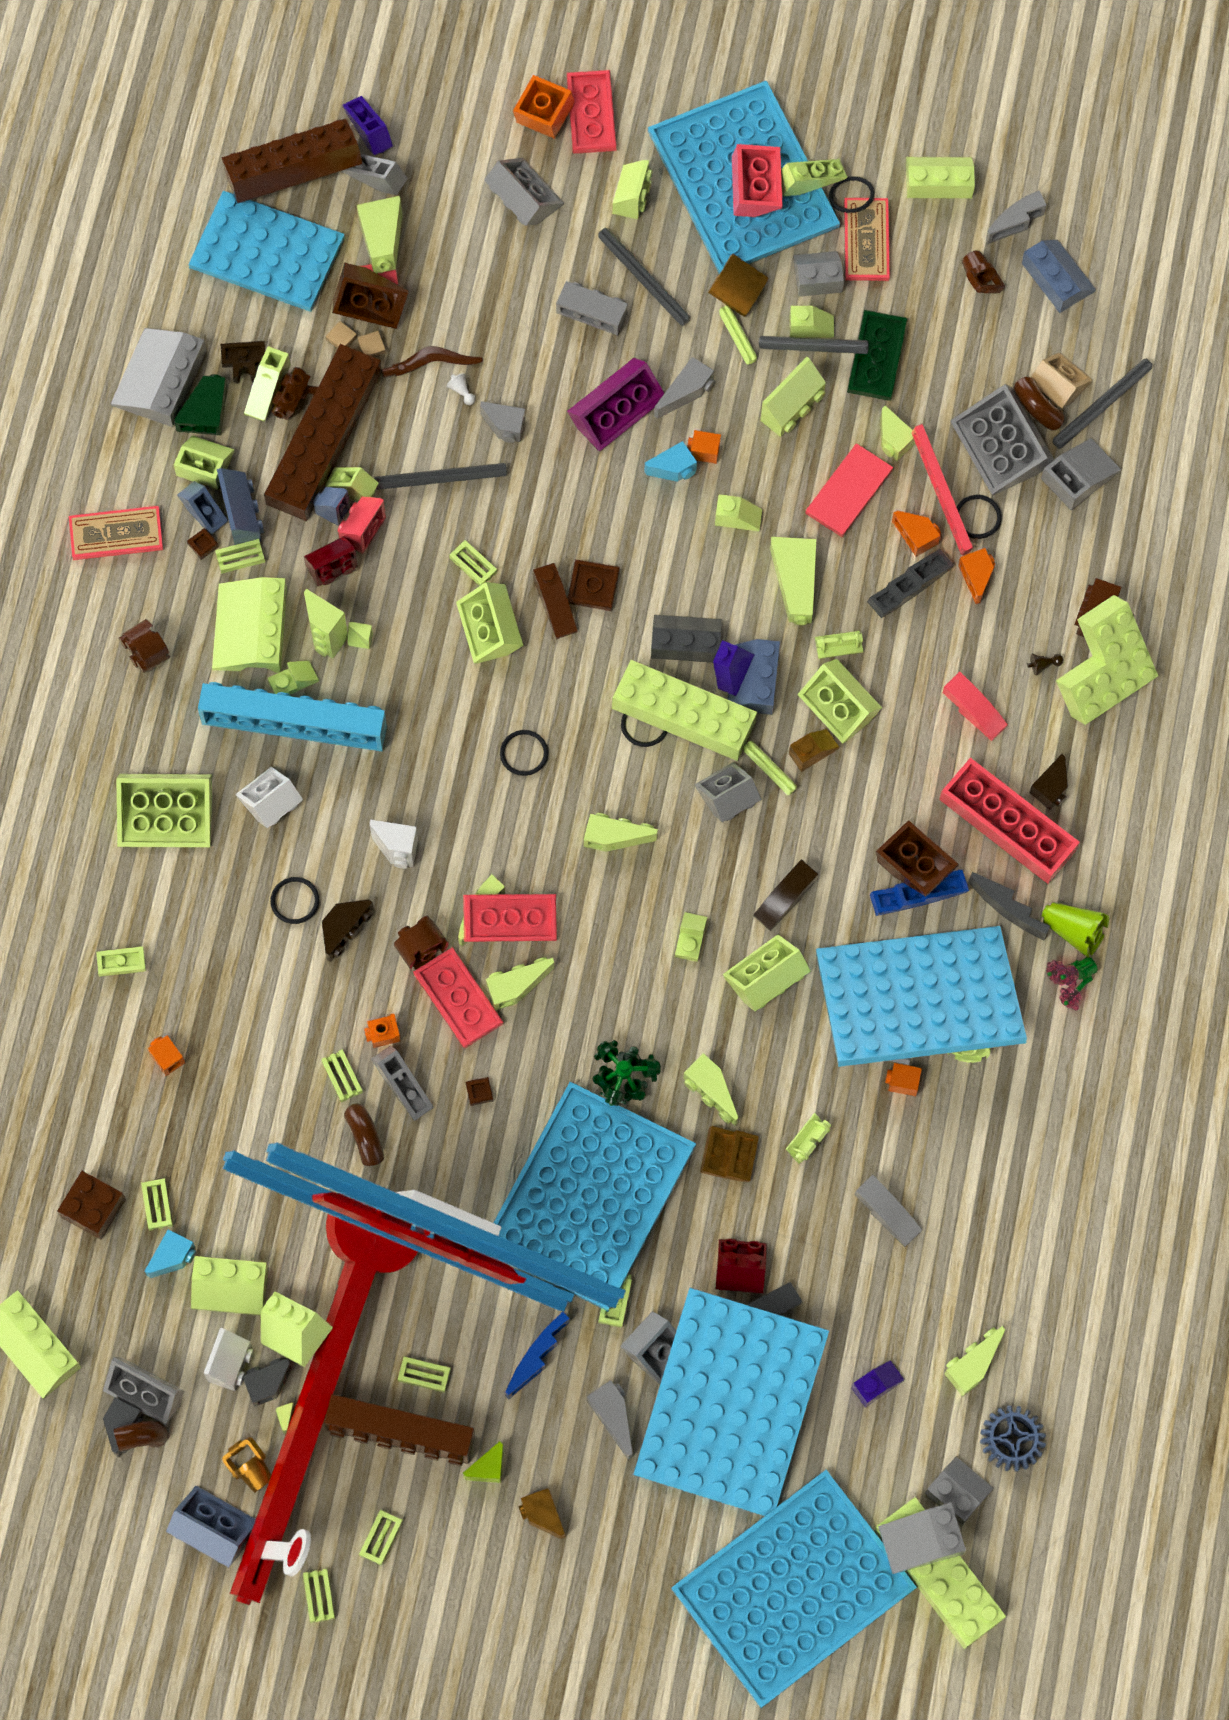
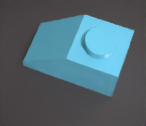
(672, 464)
(170, 1255)

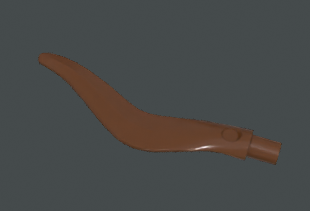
(426, 356)

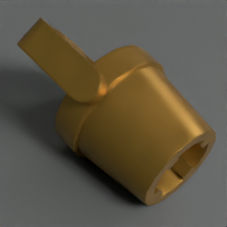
(255, 1471)

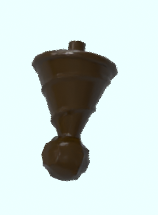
(1040, 663)

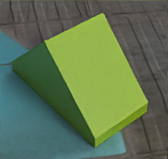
(488, 1467)

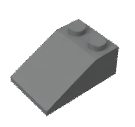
(922, 1538)

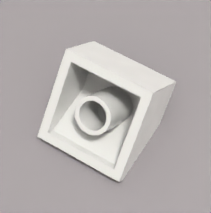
(269, 797)
(396, 842)
(228, 1360)

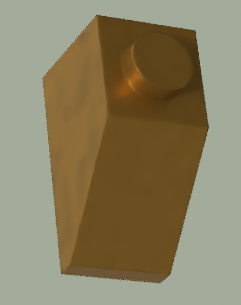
(812, 748)
(542, 1513)

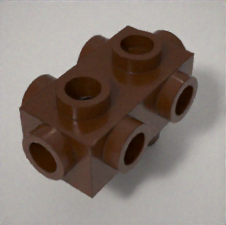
(294, 388)

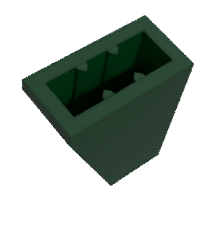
(204, 408)

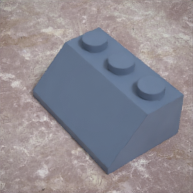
(1057, 274)
(240, 506)
(760, 680)
(211, 1526)

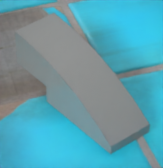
(1017, 217)
(888, 1210)

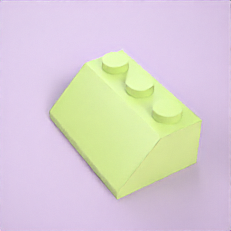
(940, 177)
(793, 398)
(489, 622)
(326, 625)
(839, 700)
(767, 972)
(228, 1285)
(292, 1329)

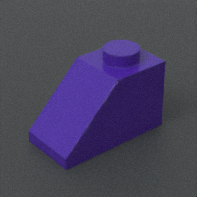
(731, 667)
(877, 1383)

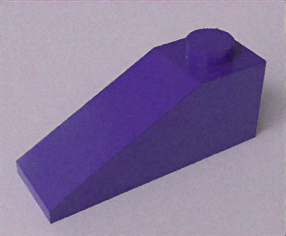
(368, 125)

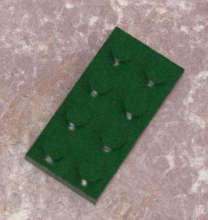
(876, 371)

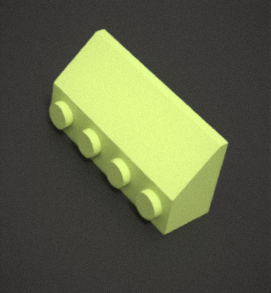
(34, 1346)

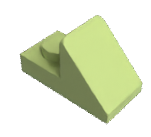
(295, 678)
(690, 936)

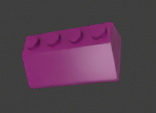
(617, 403)

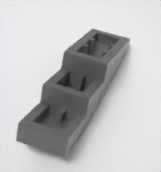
(910, 583)
(1001, 900)
(779, 1300)

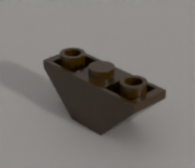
(343, 924)

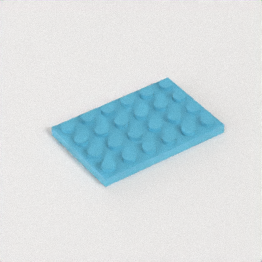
(267, 251)

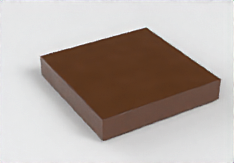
(593, 585)

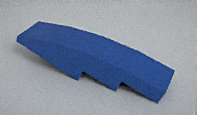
(904, 897)
(531, 1363)

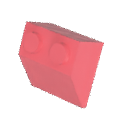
(363, 522)

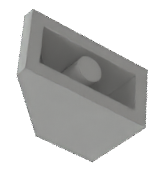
(504, 420)

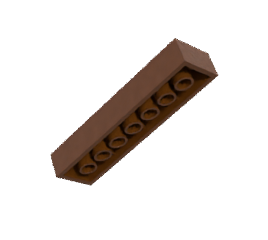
(323, 432)

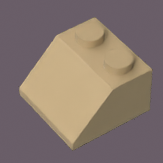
(1060, 380)

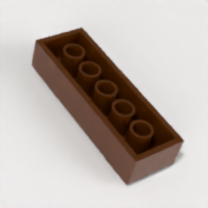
(292, 160)
(400, 1430)

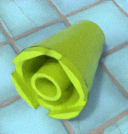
(1077, 926)

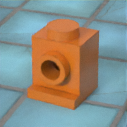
(389, 1036)

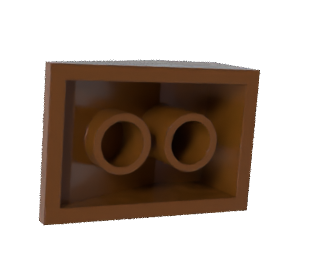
(368, 297)
(915, 859)

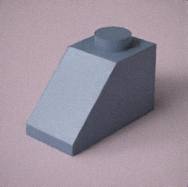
(332, 504)
(202, 507)

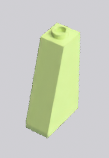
(381, 231)
(796, 574)

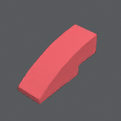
(974, 706)

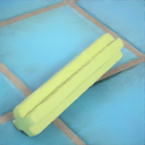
(738, 335)
(769, 767)

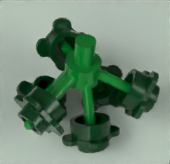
(625, 1064)

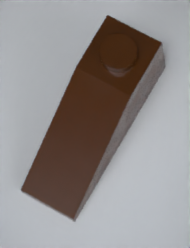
(554, 600)

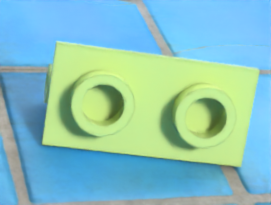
(839, 644)
(806, 1139)

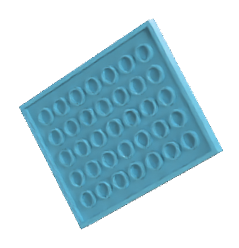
(699, 160)
(920, 996)
(593, 1187)
(731, 1402)
(792, 1588)

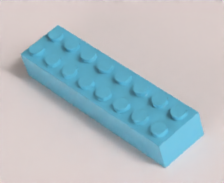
(292, 716)

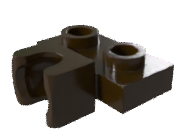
(242, 357)

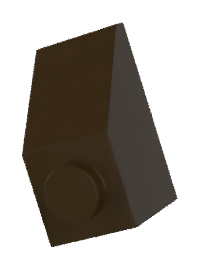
(1052, 784)

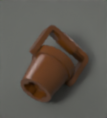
(981, 272)

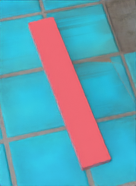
(941, 490)

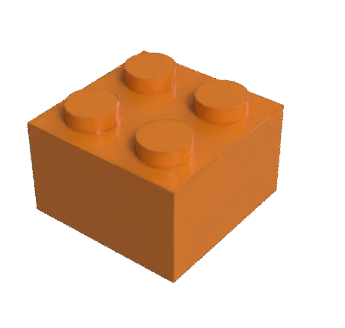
(543, 106)

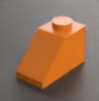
(917, 531)
(977, 572)

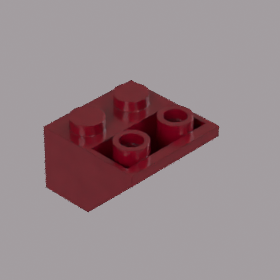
(331, 561)
(741, 1266)

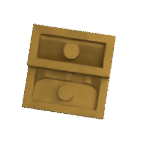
(738, 285)
(729, 1154)

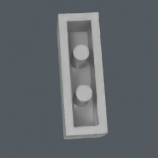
(592, 307)

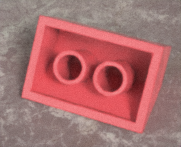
(756, 180)

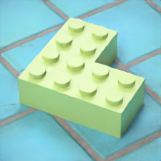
(1117, 664)

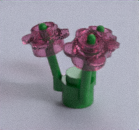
(1068, 976)

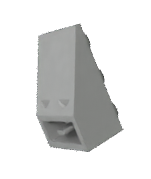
(1079, 473)

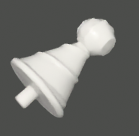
(459, 384)

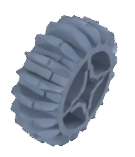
(1002, 1439)

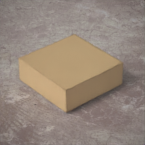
(341, 335)
(371, 344)

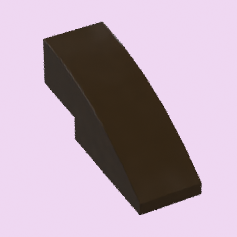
(786, 895)

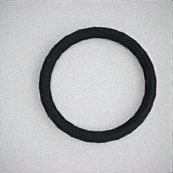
(852, 178)
(996, 507)
(525, 732)
(638, 743)
(288, 880)

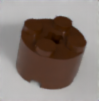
(145, 646)
(420, 943)

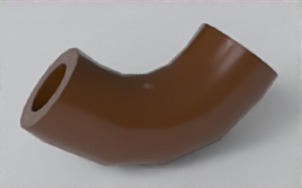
(1037, 404)
(364, 1134)
(140, 1434)

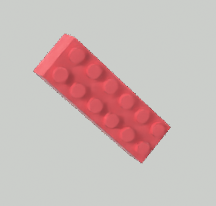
(1009, 820)

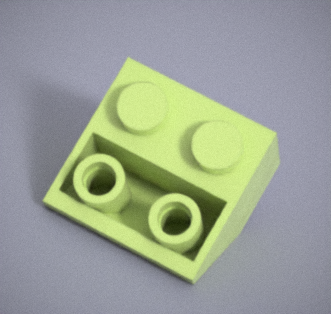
(632, 189)
(201, 459)

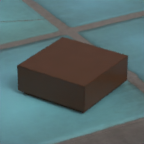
(202, 543)
(479, 1091)

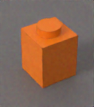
(704, 446)
(166, 1055)
(903, 1079)

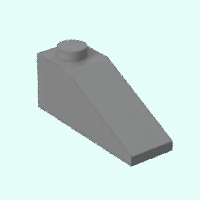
(379, 174)
(687, 387)
(402, 1082)
(611, 1410)

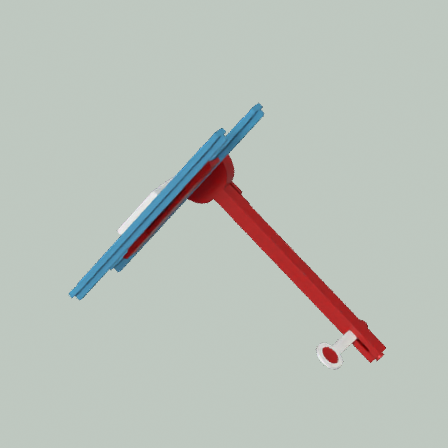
(372, 1235)

